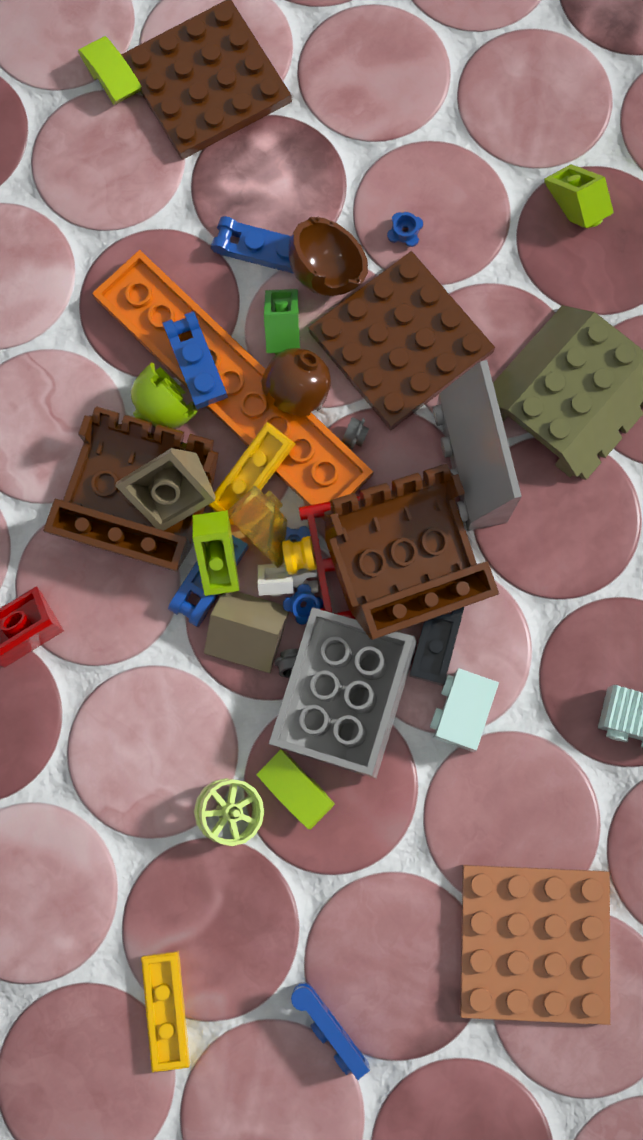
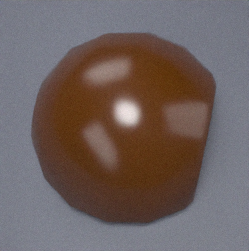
(326, 257)

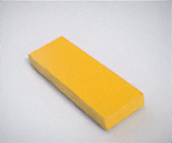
(253, 467)
(165, 1011)

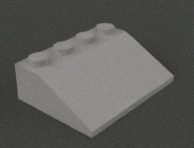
(478, 448)
(343, 693)

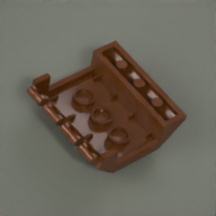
(100, 514)
(405, 552)

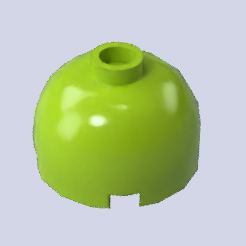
(160, 399)

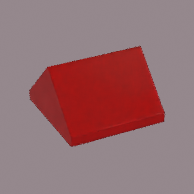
(26, 626)

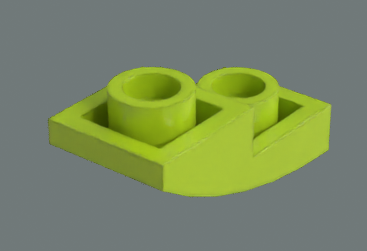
(110, 69)
(295, 789)

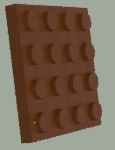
(207, 78)
(401, 340)

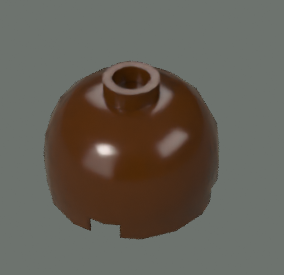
(297, 381)

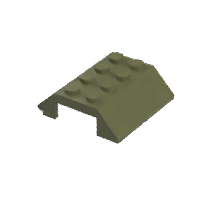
(575, 388)

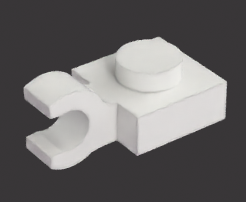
(277, 582)

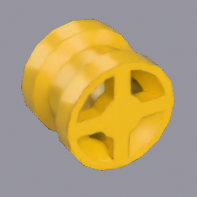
(299, 555)

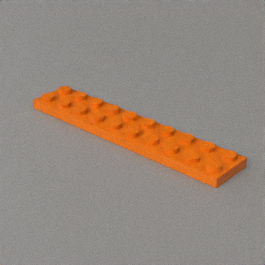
(318, 464)

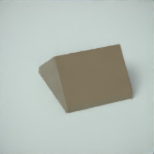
(168, 488)
(246, 630)

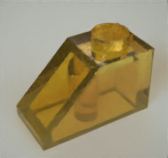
(261, 522)

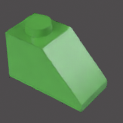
(281, 320)

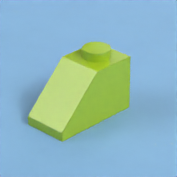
(581, 195)
(215, 552)

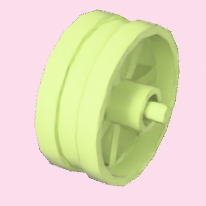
(229, 811)

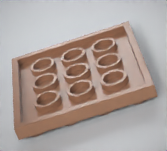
(535, 944)

